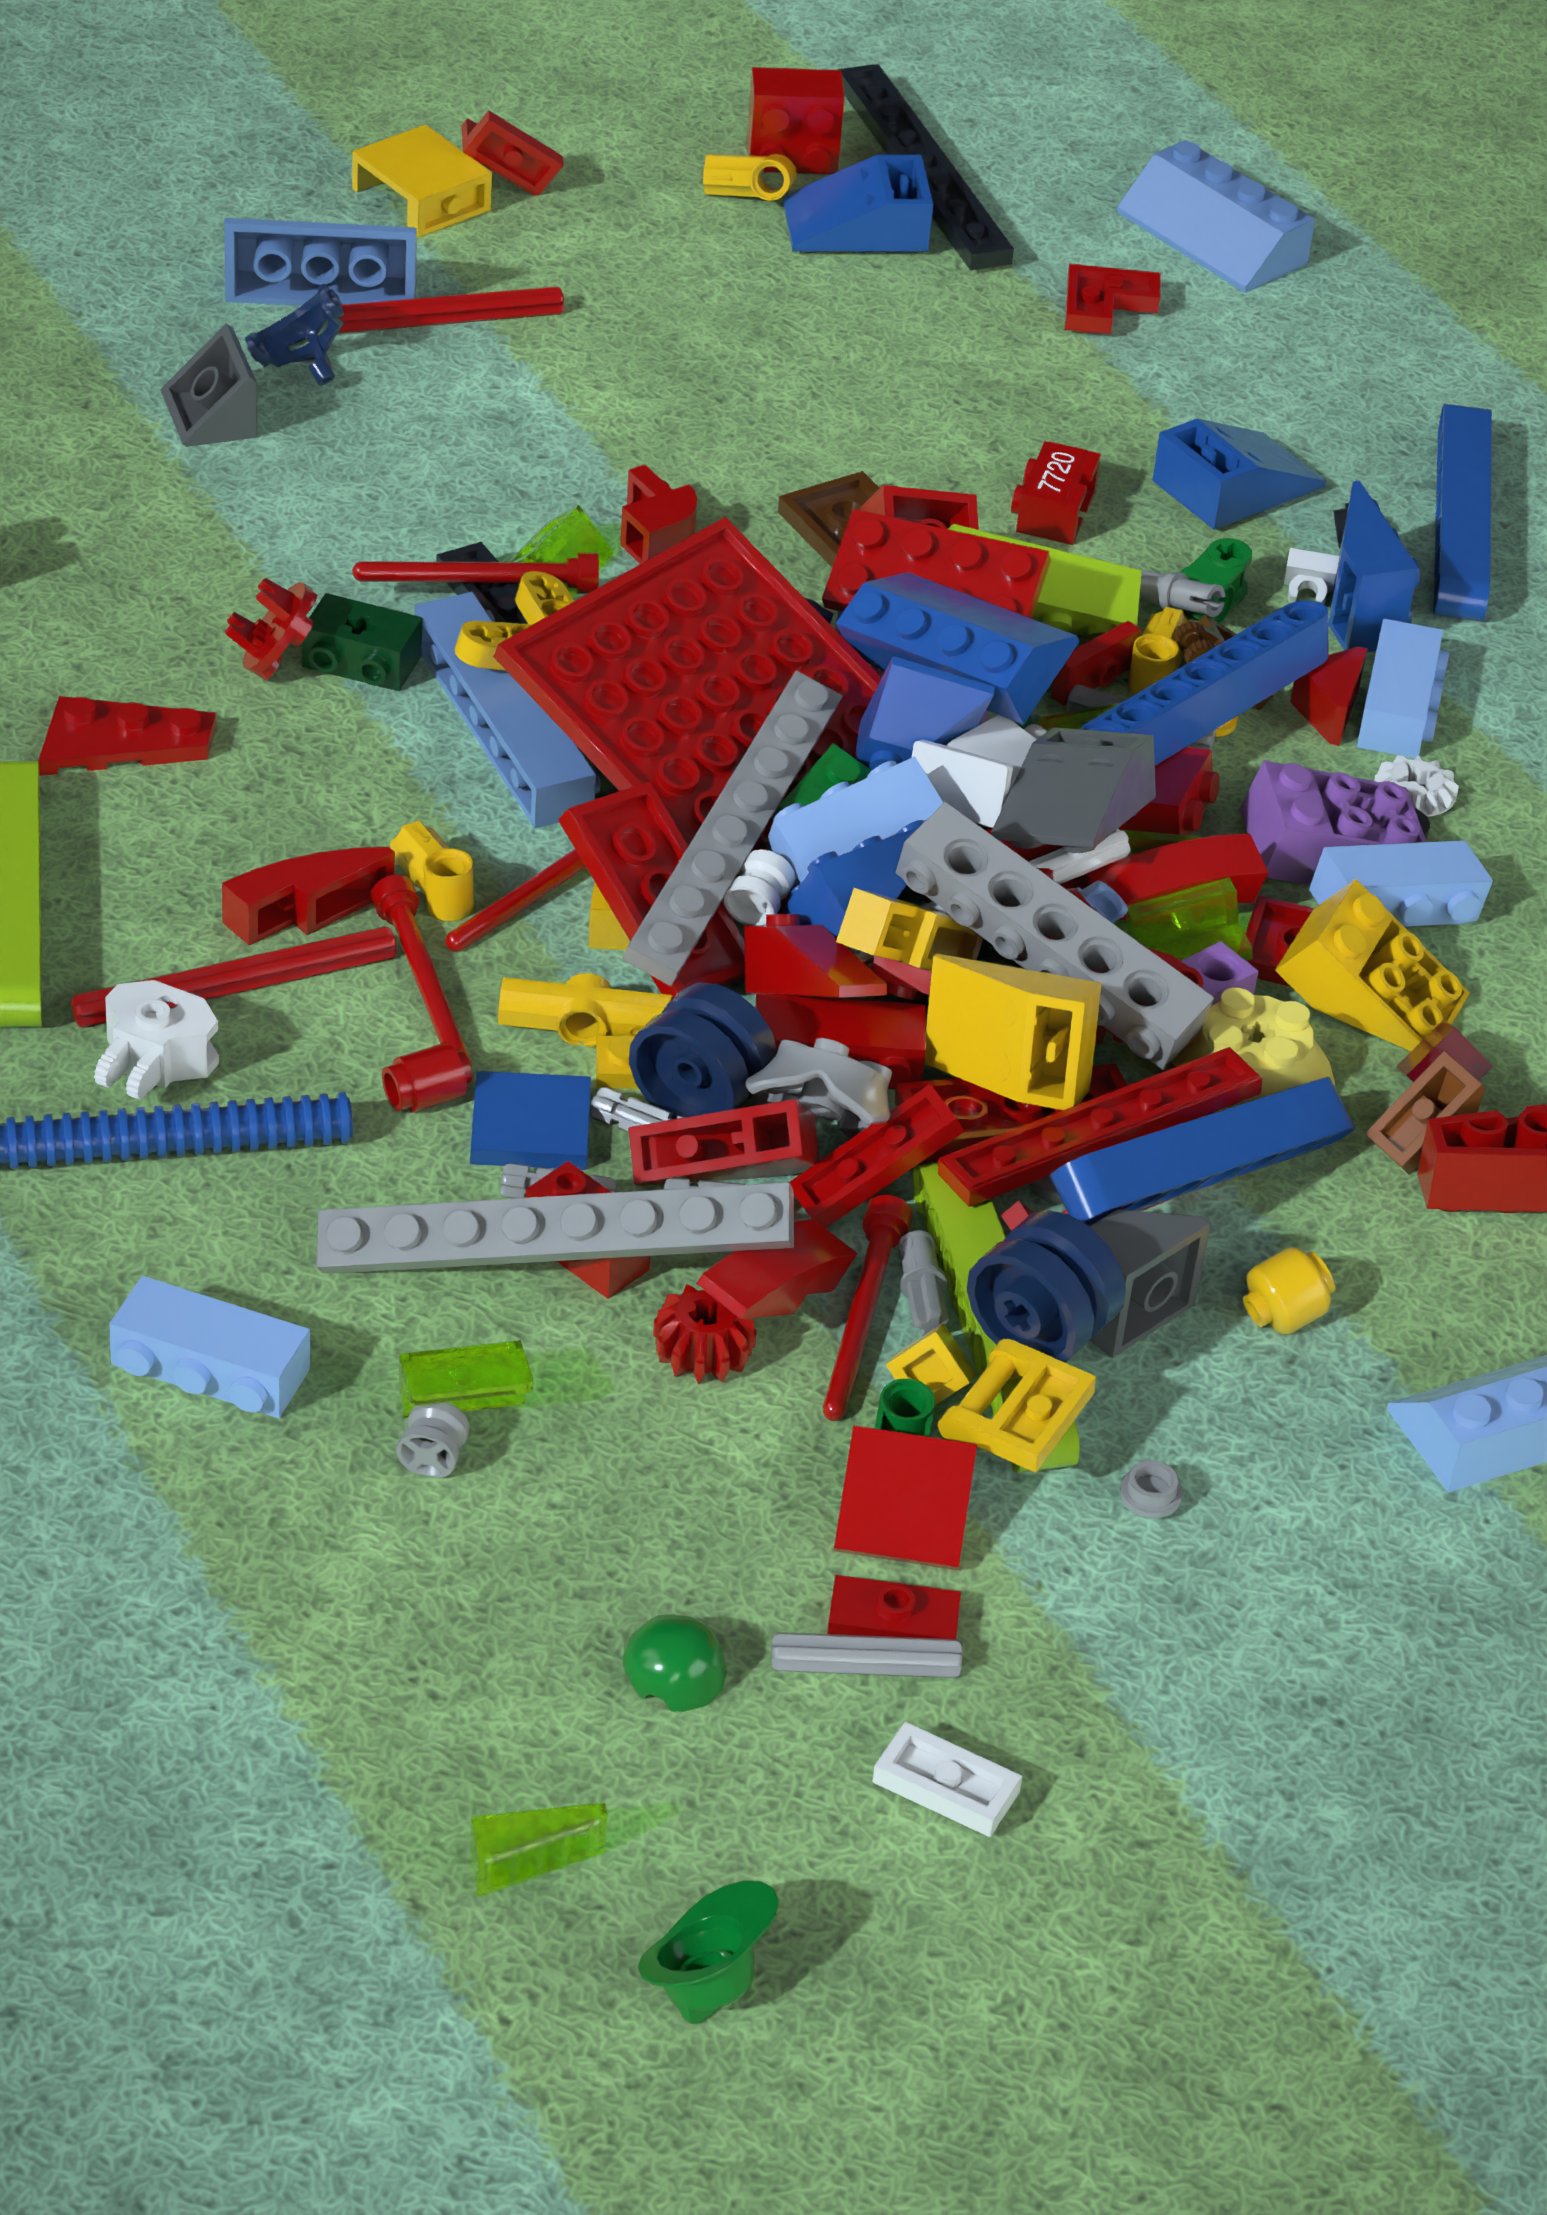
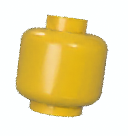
(1289, 1290)

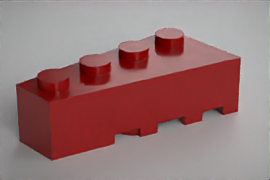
(1486, 1162)

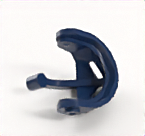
(273, 342)

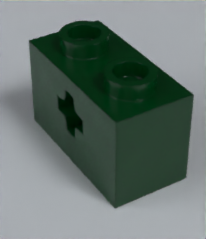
(363, 642)

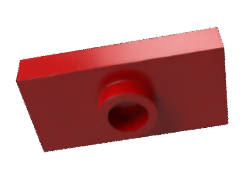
(1097, 661)
(892, 1609)

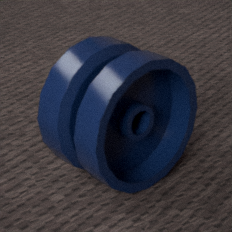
(701, 1051)
(1047, 1285)

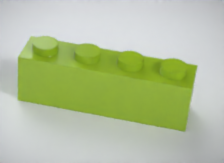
(1081, 591)

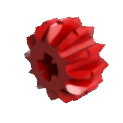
(702, 1335)

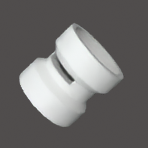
(759, 888)

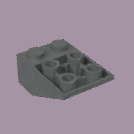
(1077, 789)

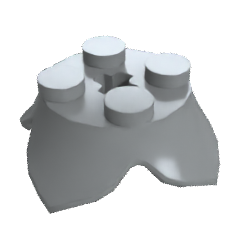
(826, 1084)

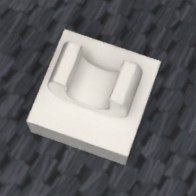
(1310, 571)

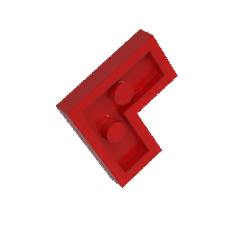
(1098, 290)

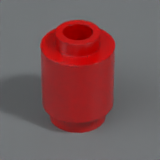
(426, 1078)

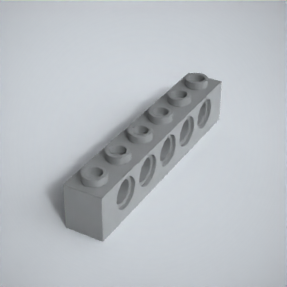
(1043, 909)

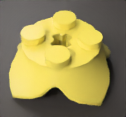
(1267, 1035)

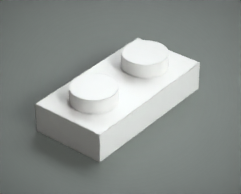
(947, 1779)

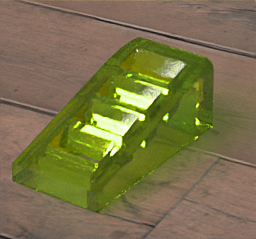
(533, 1842)

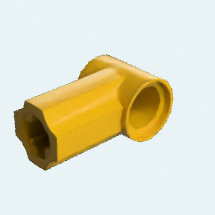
(744, 175)
(1156, 652)
(437, 870)

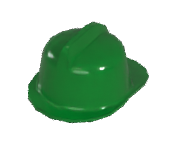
(710, 1949)

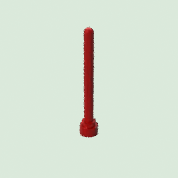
(576, 572)
(514, 902)
(398, 904)
(884, 1224)

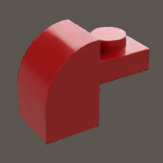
(655, 514)

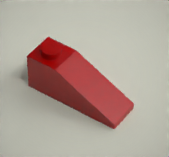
(803, 962)
(726, 1145)

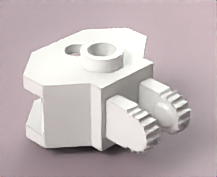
(154, 1041)

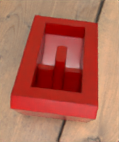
(1329, 693)

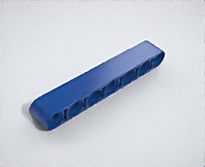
(1463, 513)
(1224, 680)
(1203, 1151)

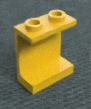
(430, 173)

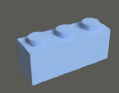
(1404, 689)
(850, 814)
(1412, 880)
(210, 1347)

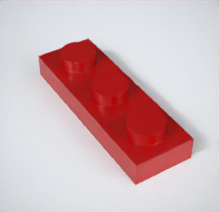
(876, 1157)

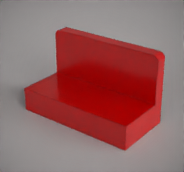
(510, 152)

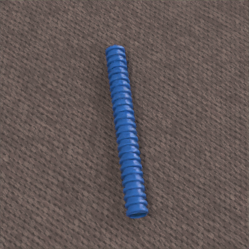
(176, 1130)

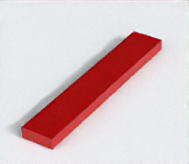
(1102, 1122)

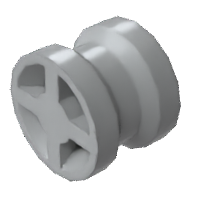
(433, 1439)

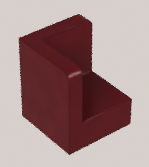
(1441, 1039)

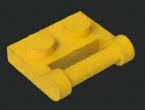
(1032, 1415)

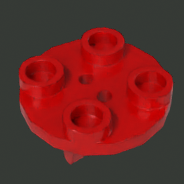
(281, 625)

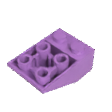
(1303, 810)

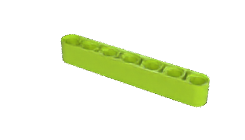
(20, 895)
(962, 1239)

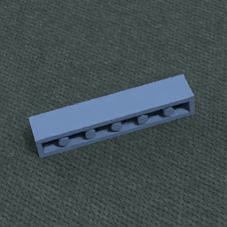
(516, 734)

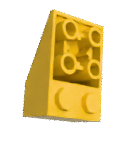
(1370, 970)
(1013, 1030)

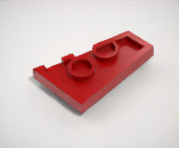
(112, 732)

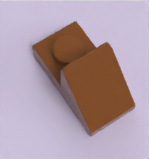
(1438, 1092)

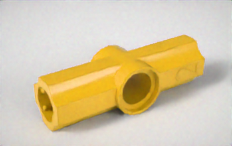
(577, 1009)

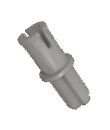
(923, 1280)

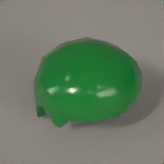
(676, 1662)

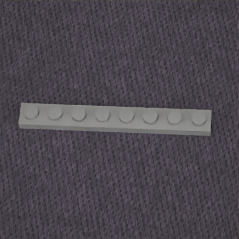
(731, 829)
(556, 1228)

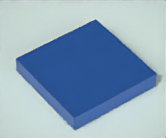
(530, 1119)

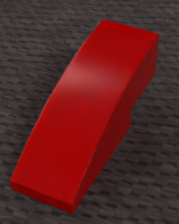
(1186, 866)
(303, 891)
(779, 1279)

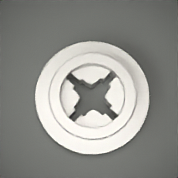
(1439, 789)

